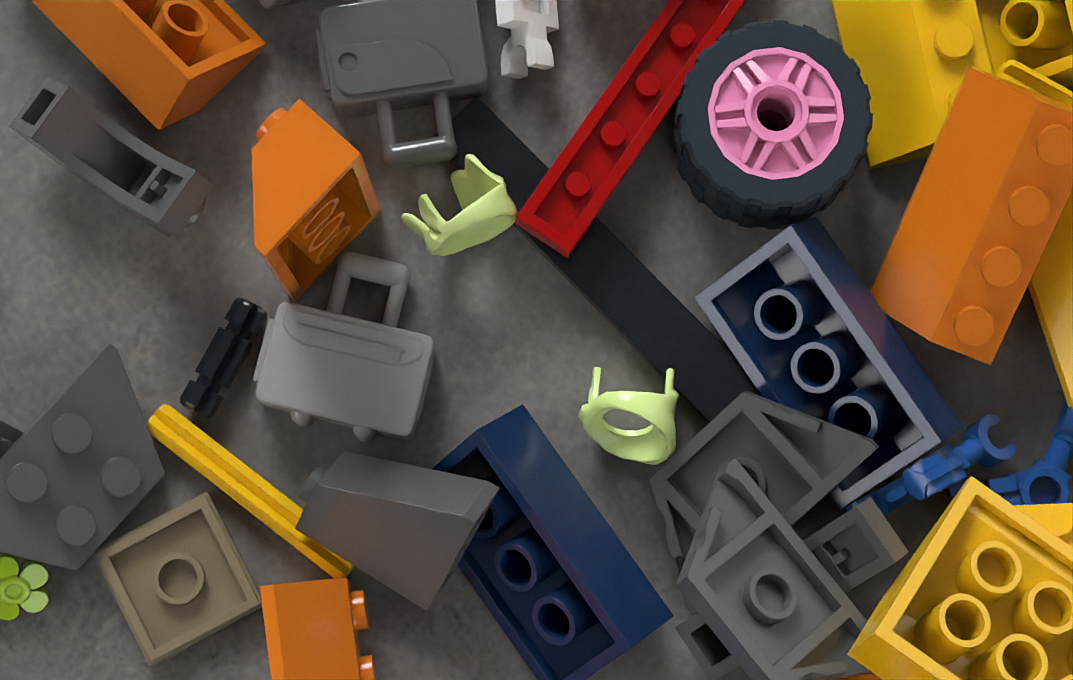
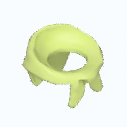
(484, 212)
(645, 445)

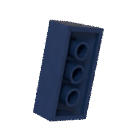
(828, 350)
(549, 556)

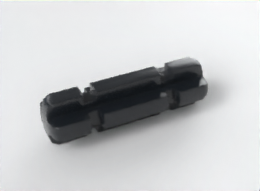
(223, 357)

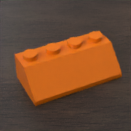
(159, 52)
(306, 196)
(979, 216)
(316, 630)

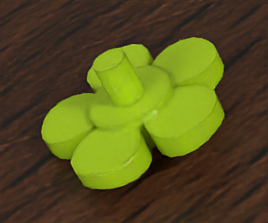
(21, 586)

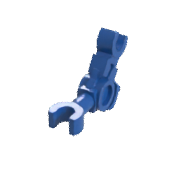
(942, 468)
(1044, 480)

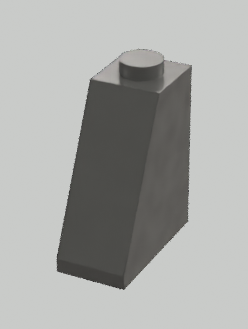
(395, 520)

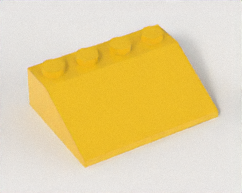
(976, 600)

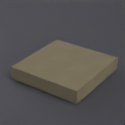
(179, 579)

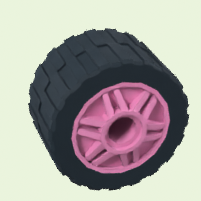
(780, 78)

